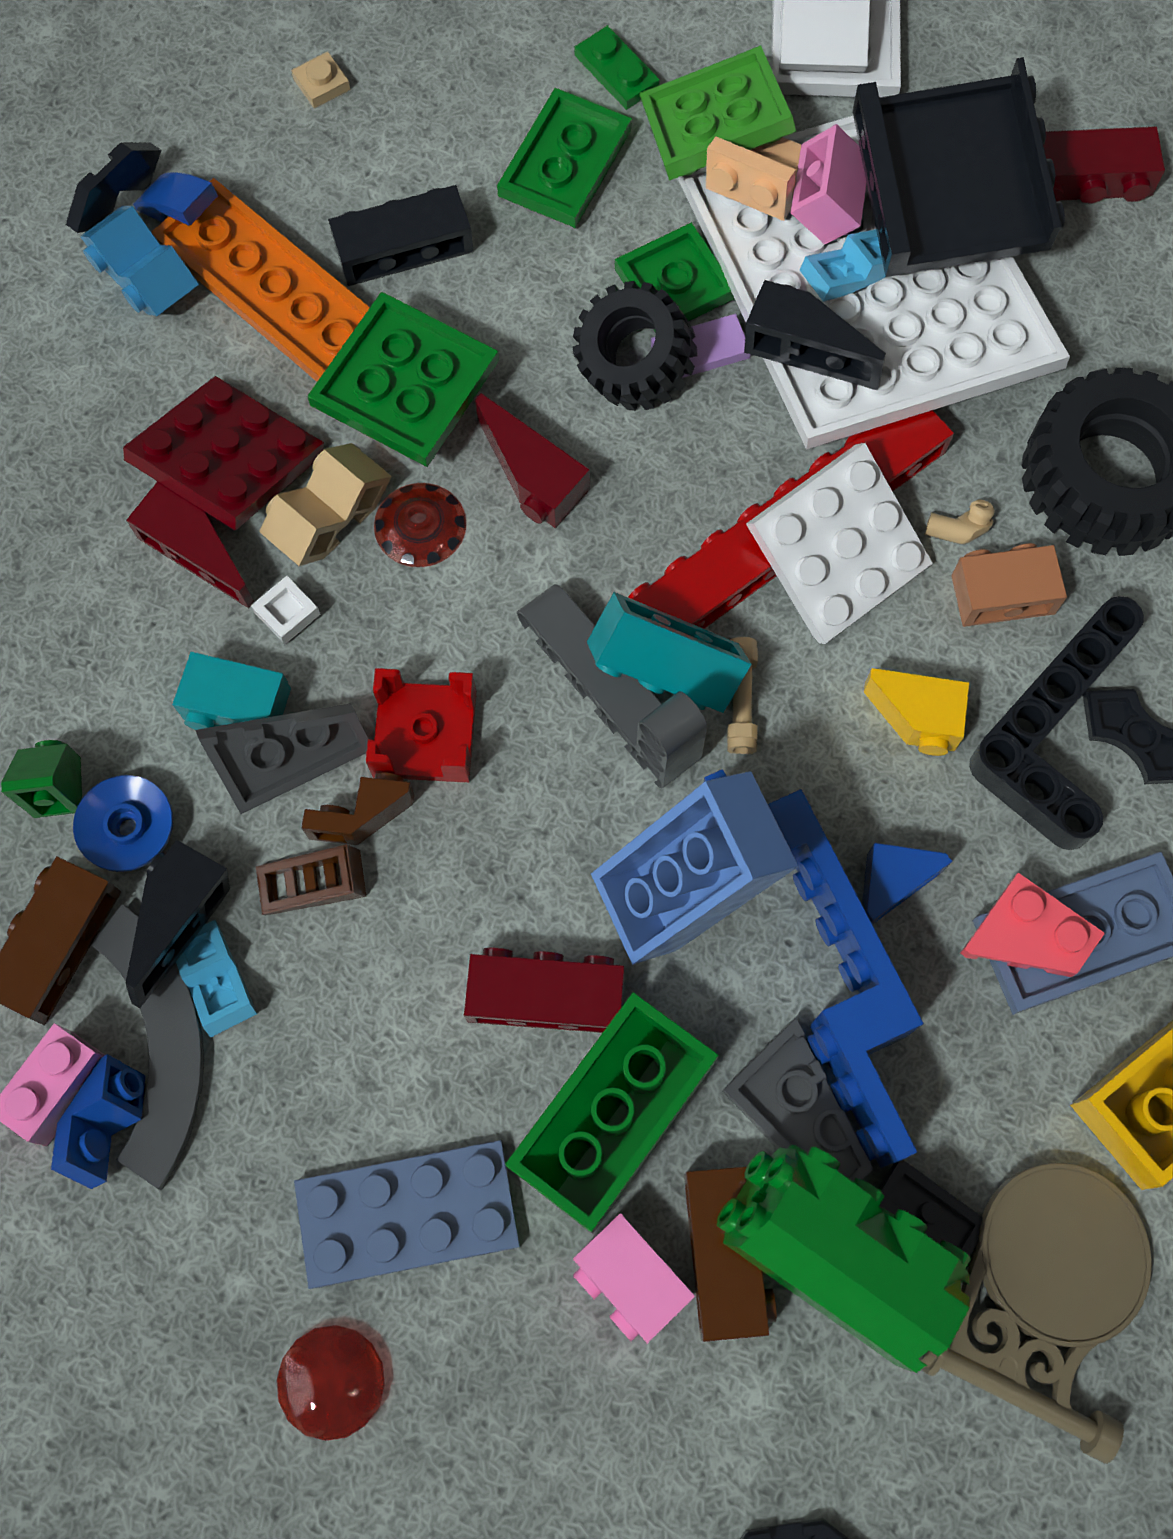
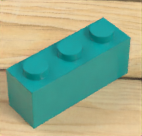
(667, 653)

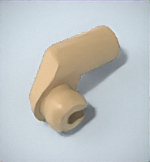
(965, 527)

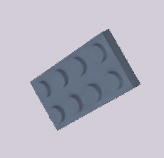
(1125, 903)
(406, 1214)

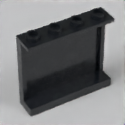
(957, 173)

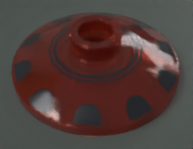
(422, 542)

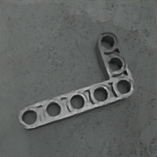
(658, 735)

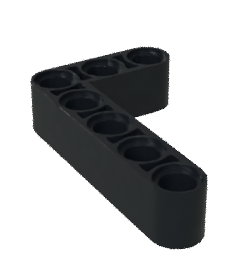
(1045, 712)

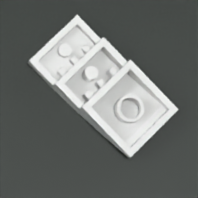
(824, 35)

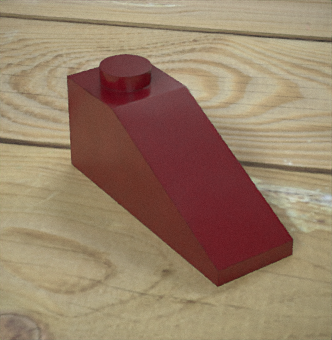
(539, 472)
(187, 538)

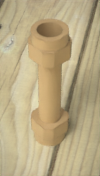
(742, 732)

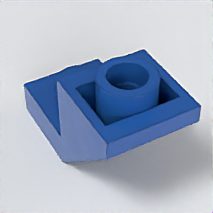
(103, 1106)

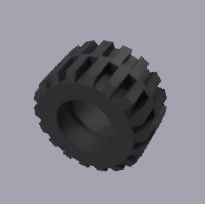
(611, 322)

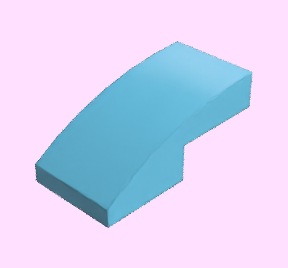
(846, 269)
(215, 981)

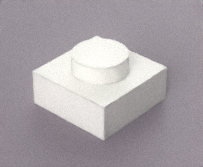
(285, 609)

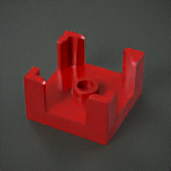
(423, 728)

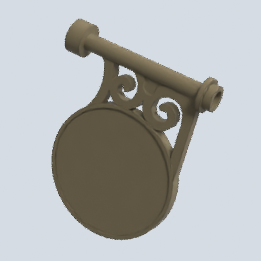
(1065, 1269)

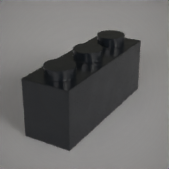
(401, 235)

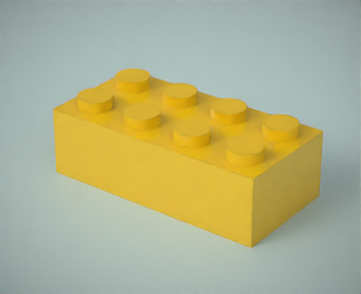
(1134, 1111)

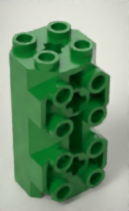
(848, 1254)

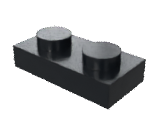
(942, 1212)

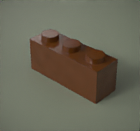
(52, 937)
(726, 1284)

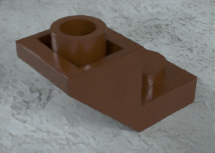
(376, 805)

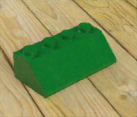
(612, 1112)

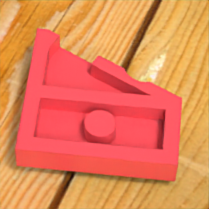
(1033, 931)

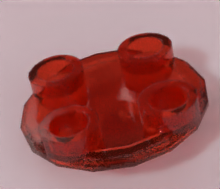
(330, 1382)

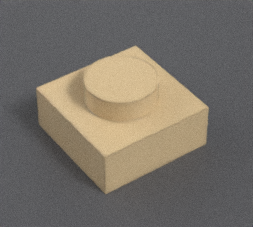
(320, 79)

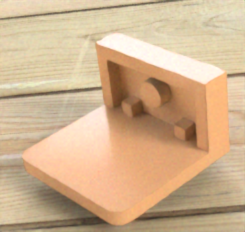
(755, 177)

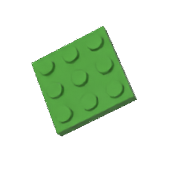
(724, 100)

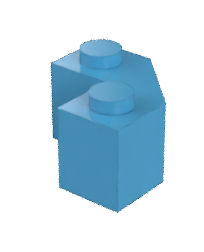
(147, 272)

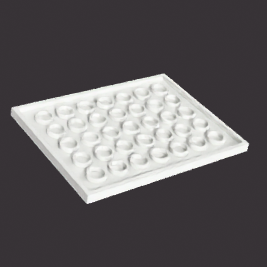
(941, 328)

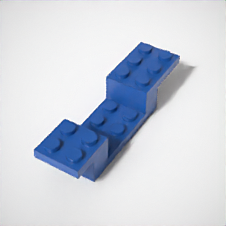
(868, 1020)

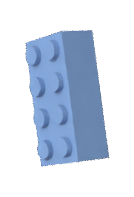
(693, 867)

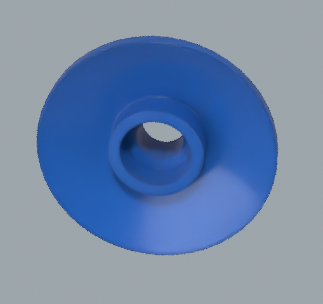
(107, 807)

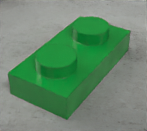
(616, 66)

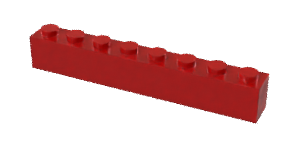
(731, 561)

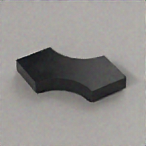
(1122, 722)

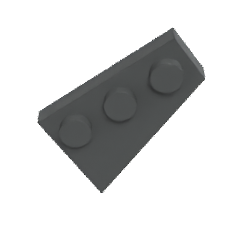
(282, 751)
(793, 1104)

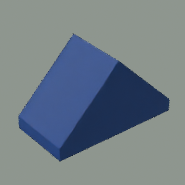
(897, 874)

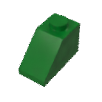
(45, 779)

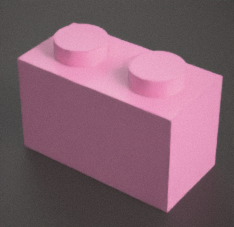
(829, 185)
(47, 1084)
(632, 1279)

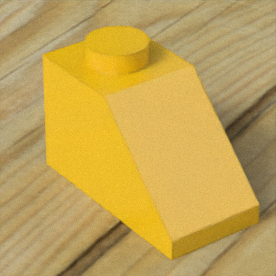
(921, 708)

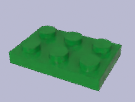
(564, 157)

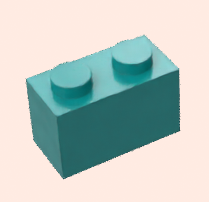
(228, 692)

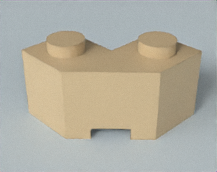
(308, 519)

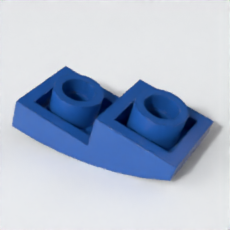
(176, 197)

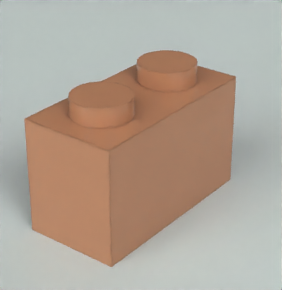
(1008, 584)

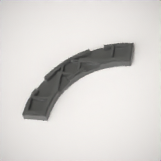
(174, 1061)

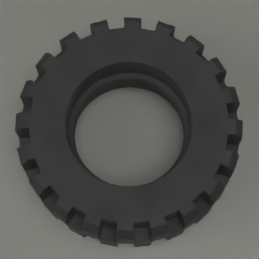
(1072, 492)

